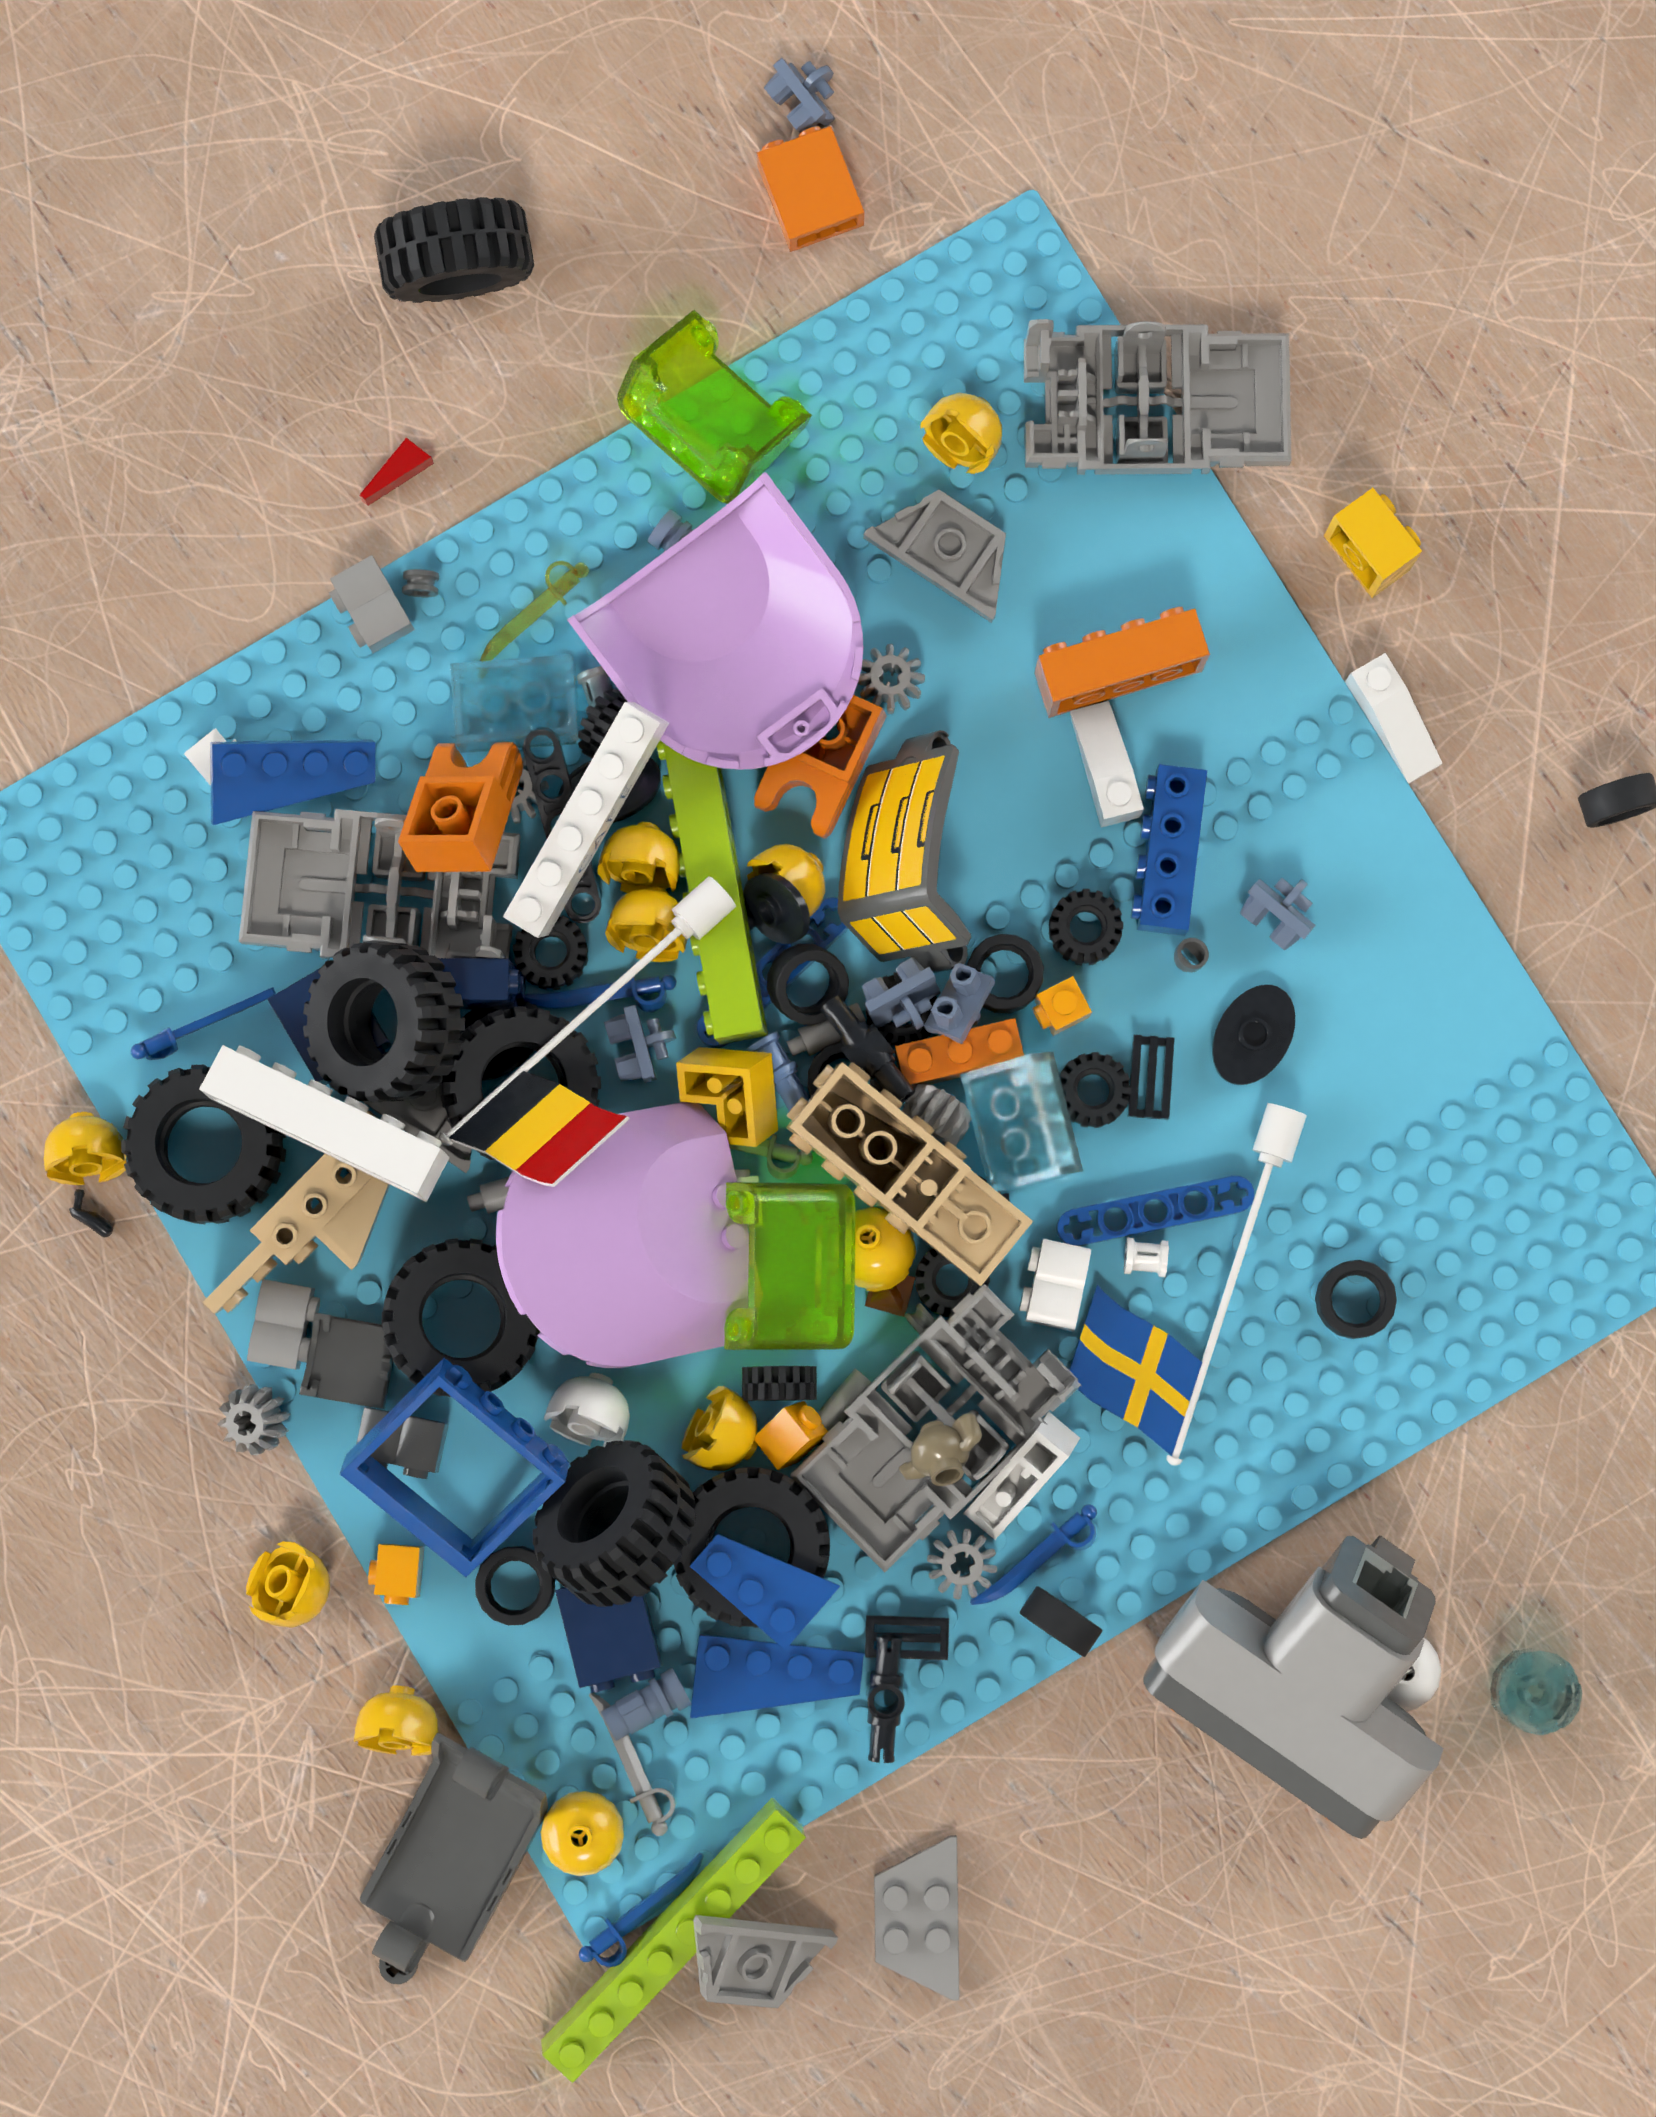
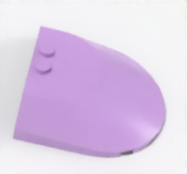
(734, 636)
(631, 1245)

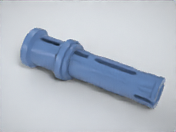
(784, 1070)

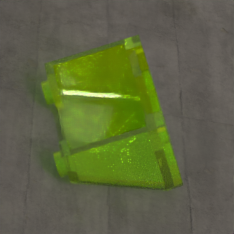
(705, 410)
(797, 1266)

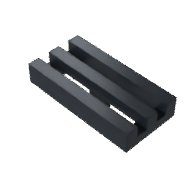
(1153, 1043)
(942, 1638)

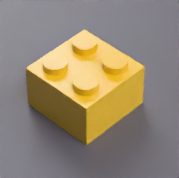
(1373, 541)

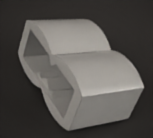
(371, 605)
(282, 1324)

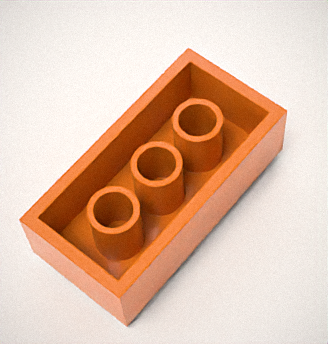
(1121, 661)

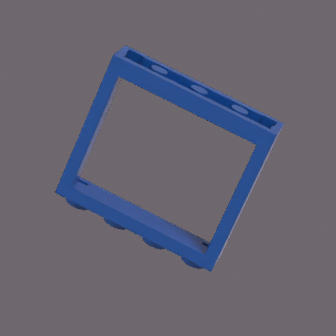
(421, 1517)

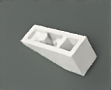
(1394, 717)
(1106, 764)
(1022, 1476)

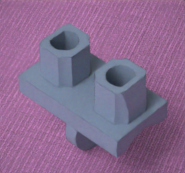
(790, 81)
(1265, 899)
(904, 1000)
(959, 1003)
(629, 1027)

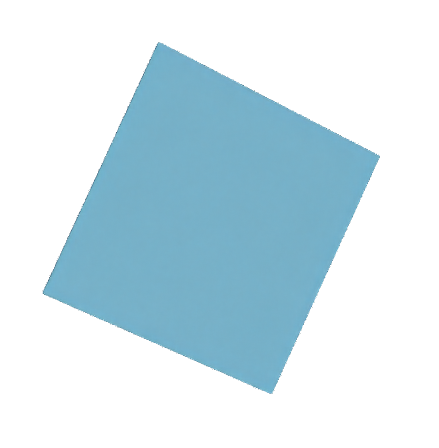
(1433, 1078)

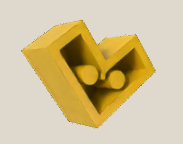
(739, 1087)

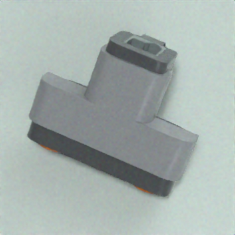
(1312, 1687)

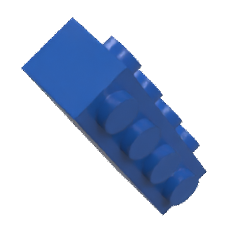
(1171, 849)

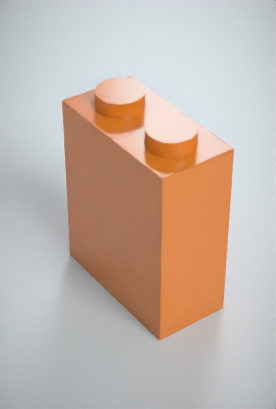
(810, 187)

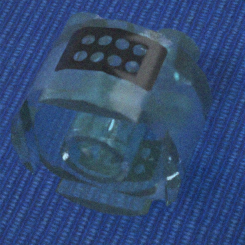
(1553, 1675)

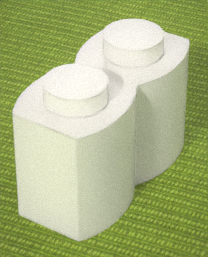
(1056, 1284)

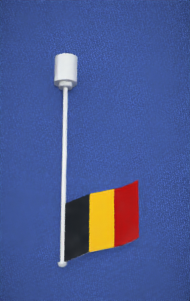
(540, 1124)

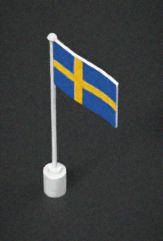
(1142, 1369)

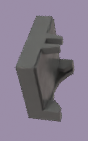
(347, 1362)

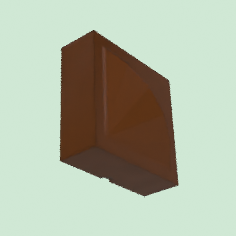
(894, 1299)

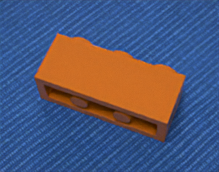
(943, 1059)

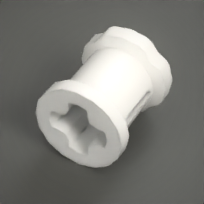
(1146, 1257)

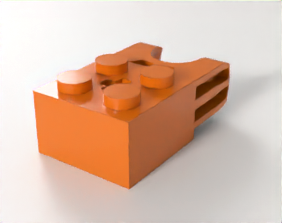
(826, 767)
(461, 810)

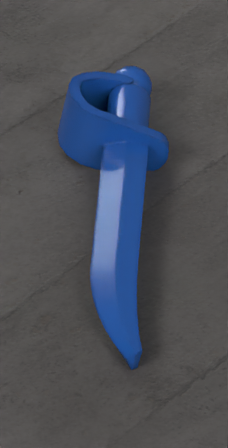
(589, 994)
(165, 1043)
(1042, 1553)
(636, 1916)

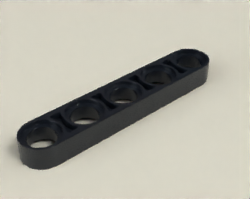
(553, 806)

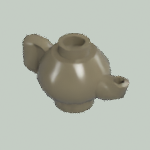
(942, 1450)

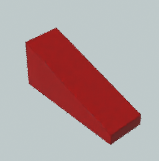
(402, 465)

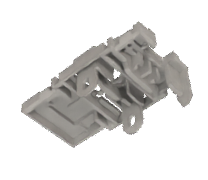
(1230, 400)
(305, 889)
(858, 1464)

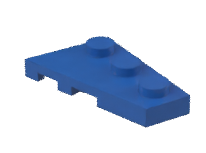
(764, 1589)

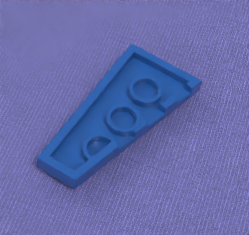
(283, 773)
(761, 1674)

